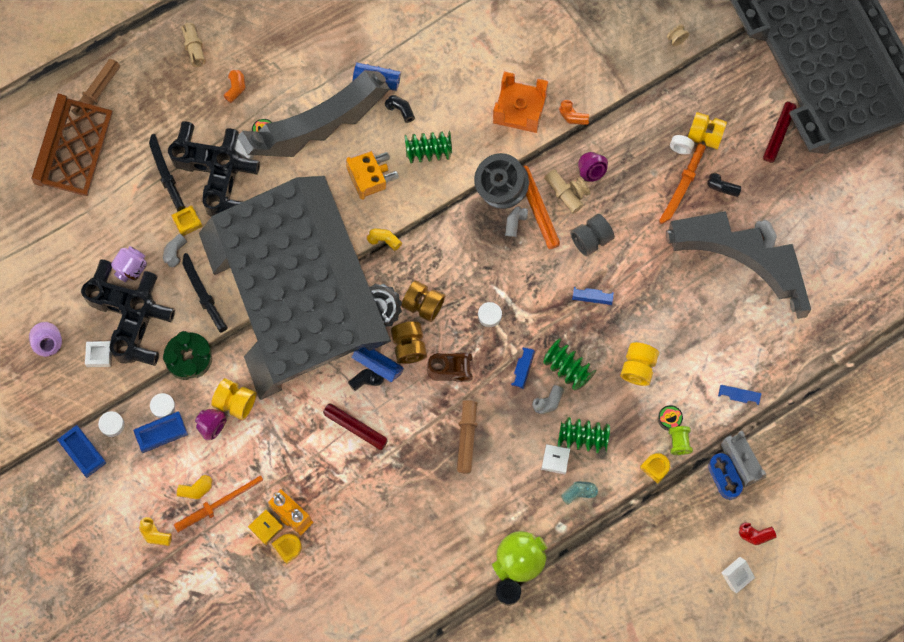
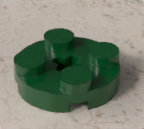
(190, 368)

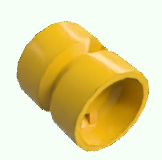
(701, 124)
(639, 364)
(232, 398)

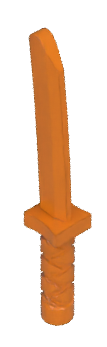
(687, 176)
(208, 509)

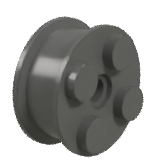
(513, 184)

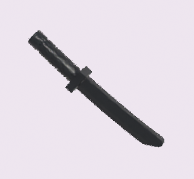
(167, 179)
(205, 300)

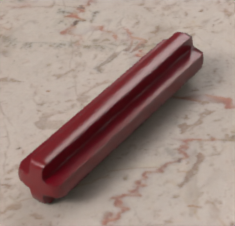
(779, 132)
(355, 426)

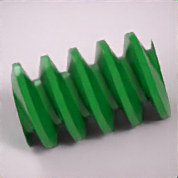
(428, 147)
(568, 365)
(584, 435)

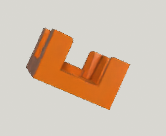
(520, 104)

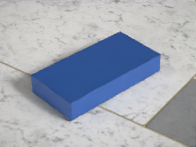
(378, 363)
(160, 432)
(81, 451)

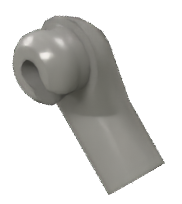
(513, 219)
(768, 233)
(170, 250)
(550, 403)

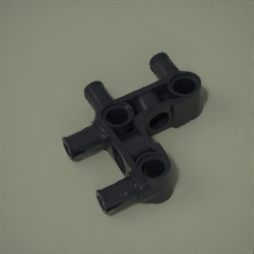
(208, 159)
(133, 322)

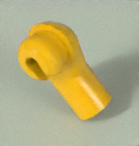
(384, 235)
(197, 490)
(151, 534)

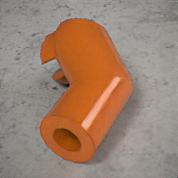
(237, 85)
(571, 116)

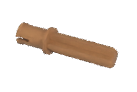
(98, 85)
(467, 436)

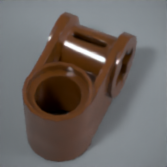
(452, 367)

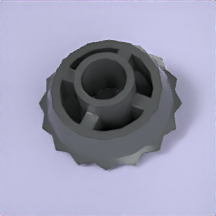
(387, 303)

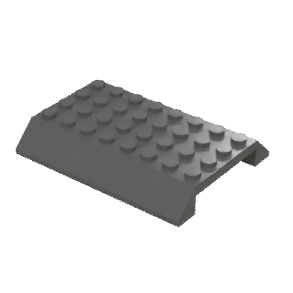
(838, 63)
(294, 280)

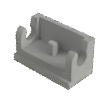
(743, 459)

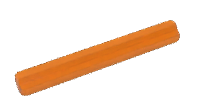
(541, 214)

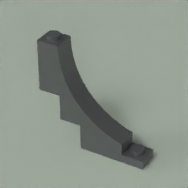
(290, 135)
(774, 265)

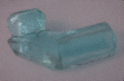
(579, 489)

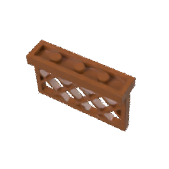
(52, 139)

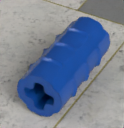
(392, 76)

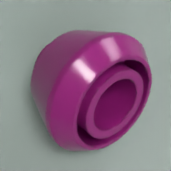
(592, 166)
(210, 423)

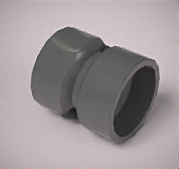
(594, 233)

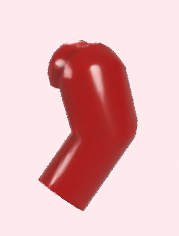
(754, 536)

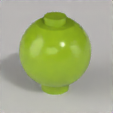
(520, 557)

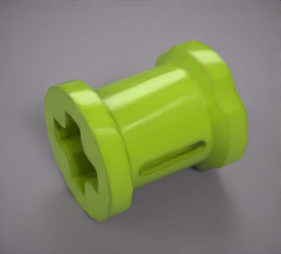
(680, 440)

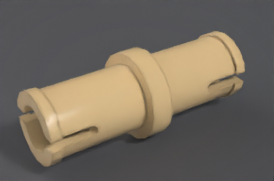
(193, 45)
(563, 191)

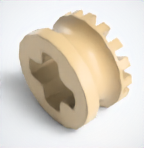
(678, 35)
(579, 188)

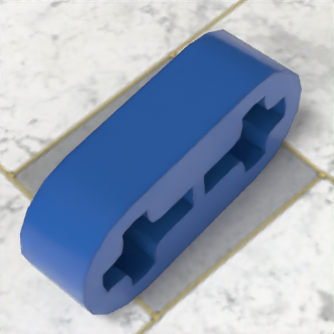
(730, 474)

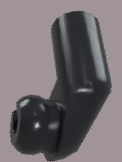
(402, 105)
(722, 186)
(365, 377)

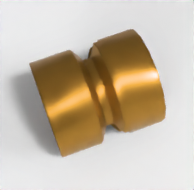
(430, 305)
(408, 341)

